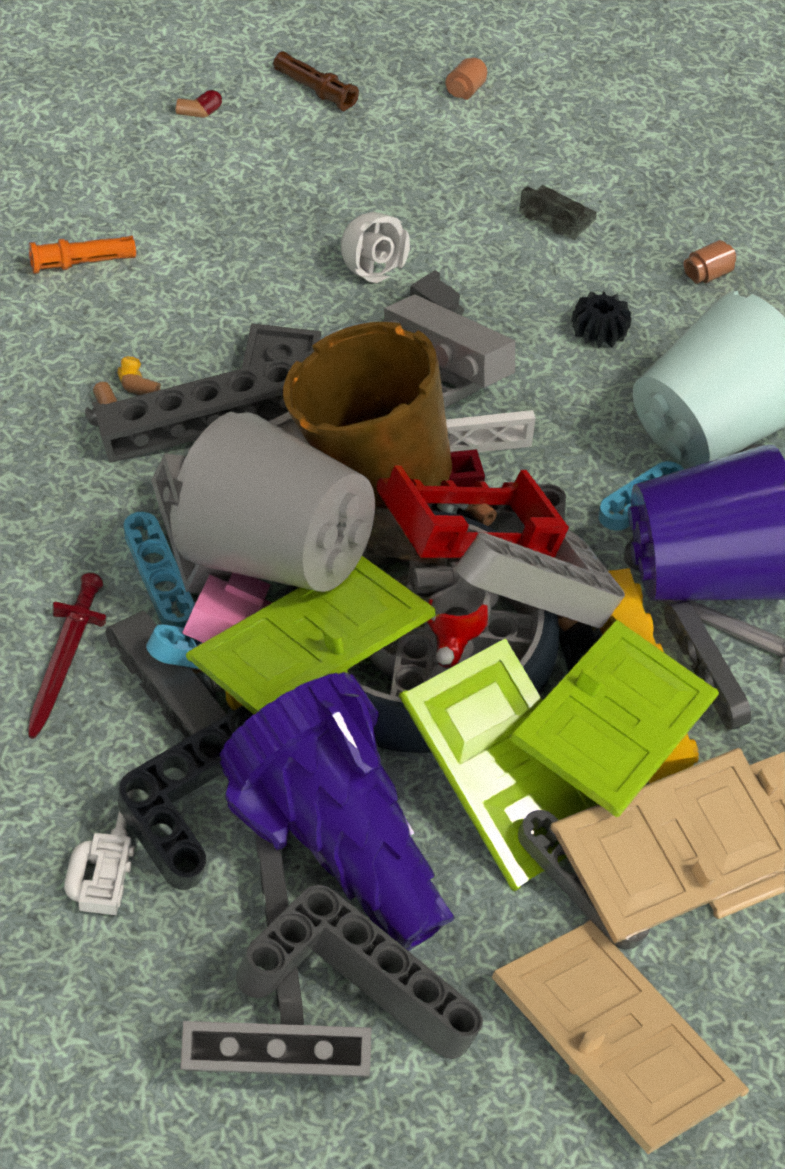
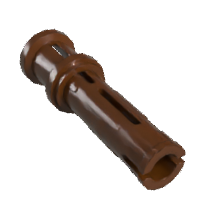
(325, 85)

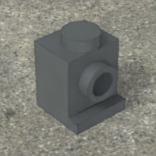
(438, 292)

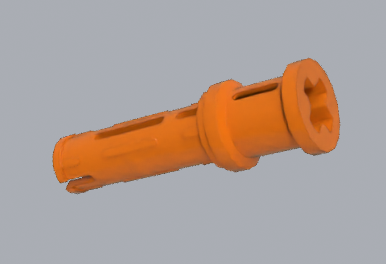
(65, 254)

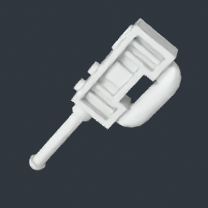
(111, 858)

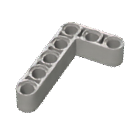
(567, 585)

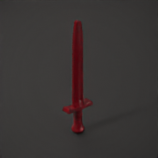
(76, 620)

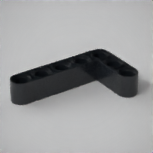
(165, 791)

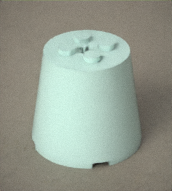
(717, 383)

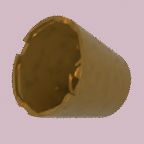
(373, 403)

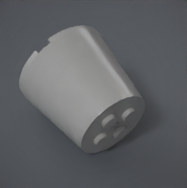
(270, 506)

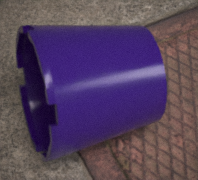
(713, 529)

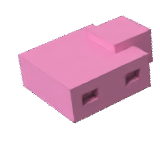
(225, 604)

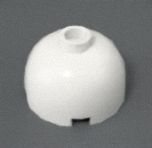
(374, 239)

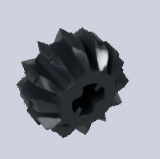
(601, 319)

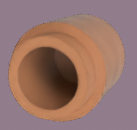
(466, 78)
(710, 262)

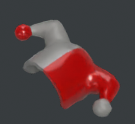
(460, 617)

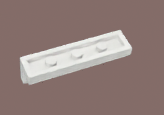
(491, 431)

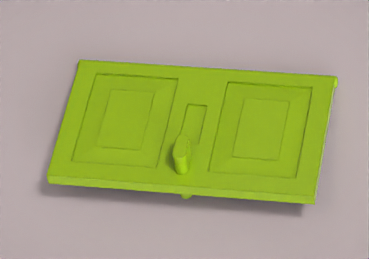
(310, 635)
(615, 718)
(468, 728)

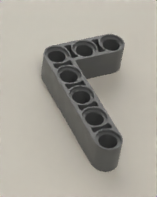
(324, 924)

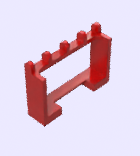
(447, 535)

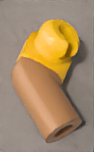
(132, 379)

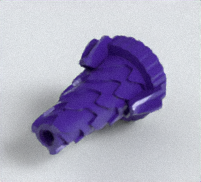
(317, 771)

